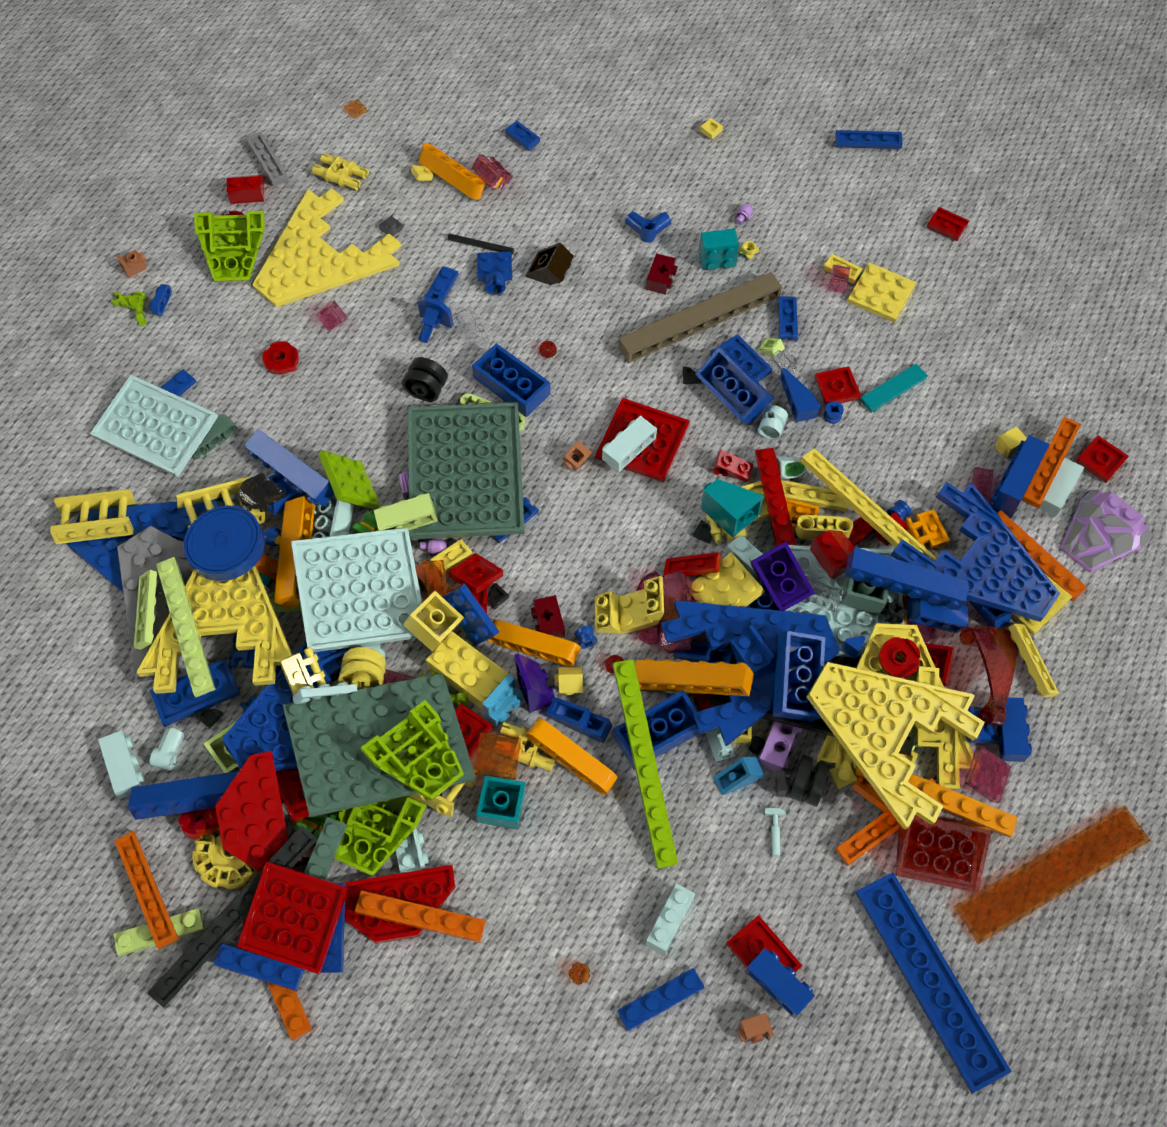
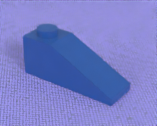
(800, 398)

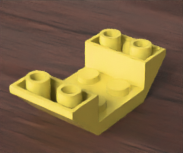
(630, 611)

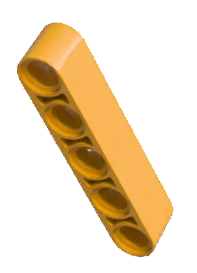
(451, 171)
(536, 643)
(571, 756)

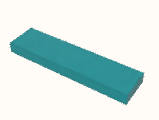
(893, 388)

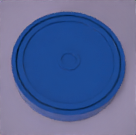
(224, 543)

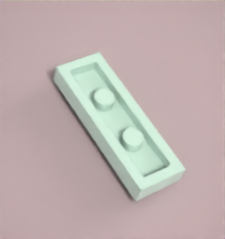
(307, 694)

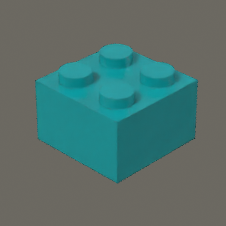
(718, 249)
(501, 802)

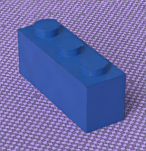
(937, 616)
(1014, 732)
(780, 982)

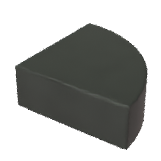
(689, 376)
(703, 532)
(498, 596)
(209, 717)

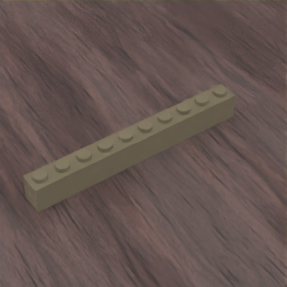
(699, 317)

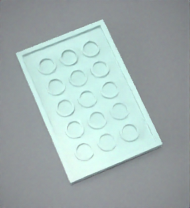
(154, 425)

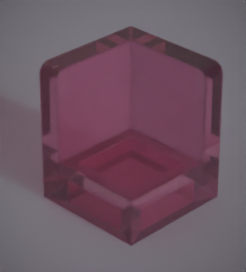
(839, 279)
(331, 315)

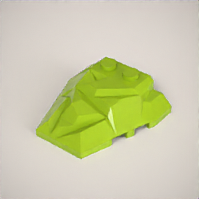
(230, 243)
(417, 753)
(377, 831)

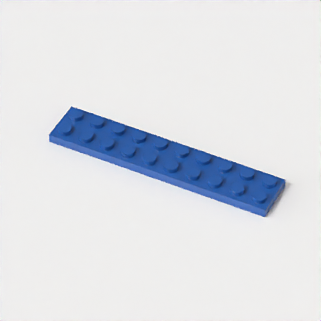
(933, 983)

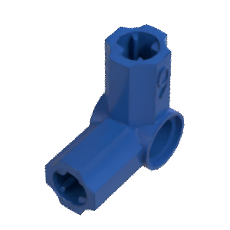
(648, 227)

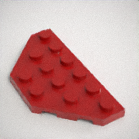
(252, 812)
(423, 887)

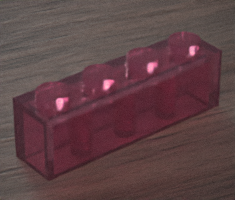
(675, 588)

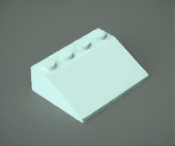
(332, 519)

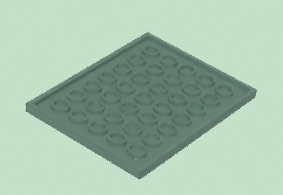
(469, 468)
(333, 729)

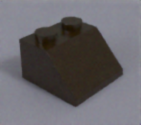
(550, 264)

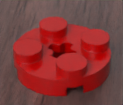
(284, 366)
(901, 646)
(193, 828)

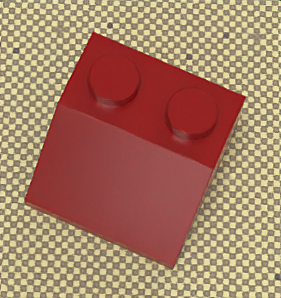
(245, 189)
(832, 552)

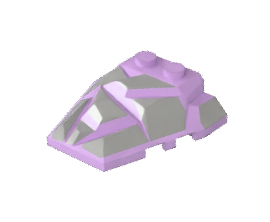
(1104, 531)

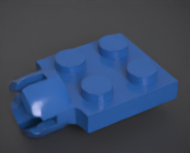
(494, 270)

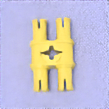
(340, 171)
(530, 757)

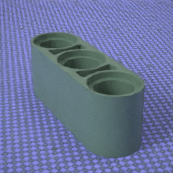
(218, 433)

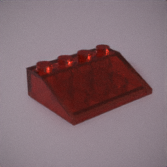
(943, 853)

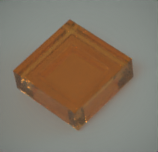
(355, 109)

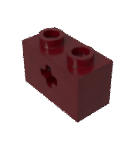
(660, 274)
(548, 608)

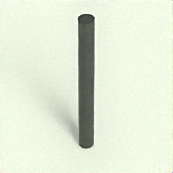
(482, 244)

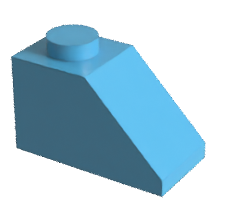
(739, 774)

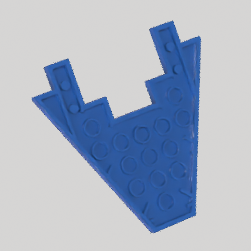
(166, 517)
(995, 565)
(724, 624)
(264, 722)

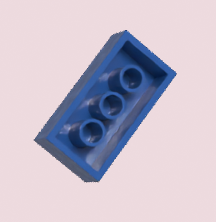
(511, 379)
(734, 386)
(1018, 475)
(797, 668)
(668, 723)

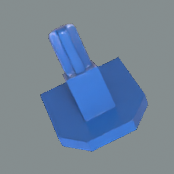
(433, 314)

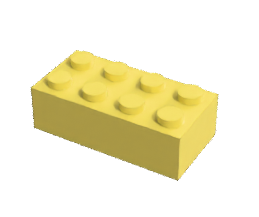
(466, 669)

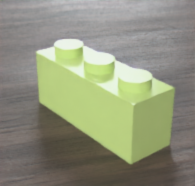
(407, 514)

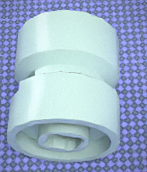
(772, 422)

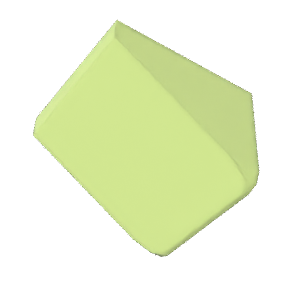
(771, 346)

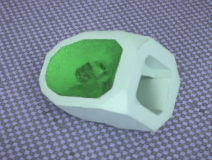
(790, 467)

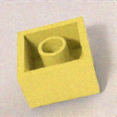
(433, 621)

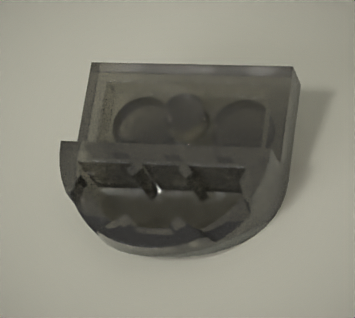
(259, 493)

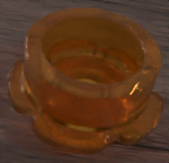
(579, 967)

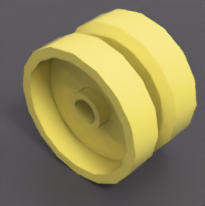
(362, 667)

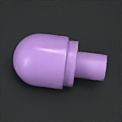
(744, 213)
(434, 546)

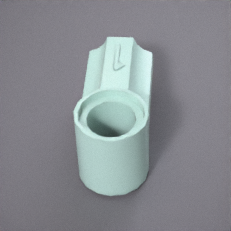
(166, 753)

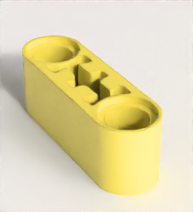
(822, 524)

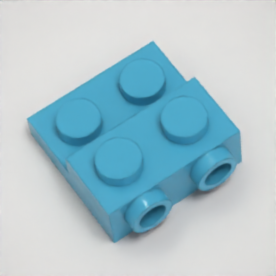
(502, 701)

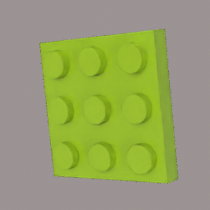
(349, 480)

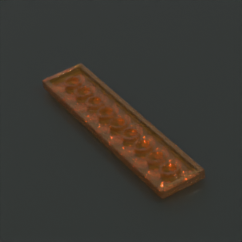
(1051, 874)

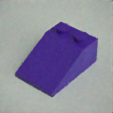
(782, 577)
(533, 683)

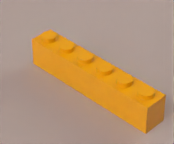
(296, 526)
(694, 677)

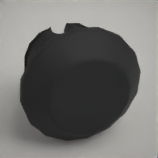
(756, 744)

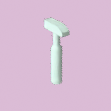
(775, 812)

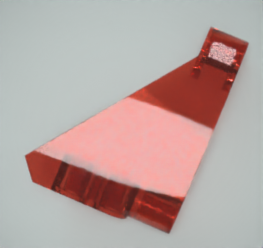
(999, 659)

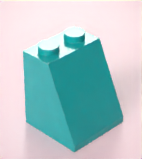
(731, 505)

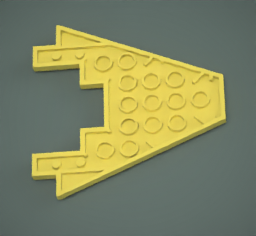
(308, 265)
(222, 608)
(872, 720)
(951, 745)

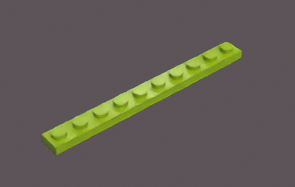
(645, 764)

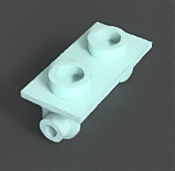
(718, 747)

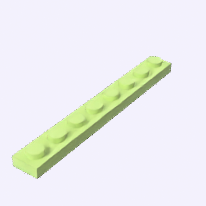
(185, 627)

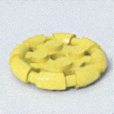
(220, 863)

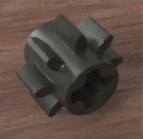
(894, 612)

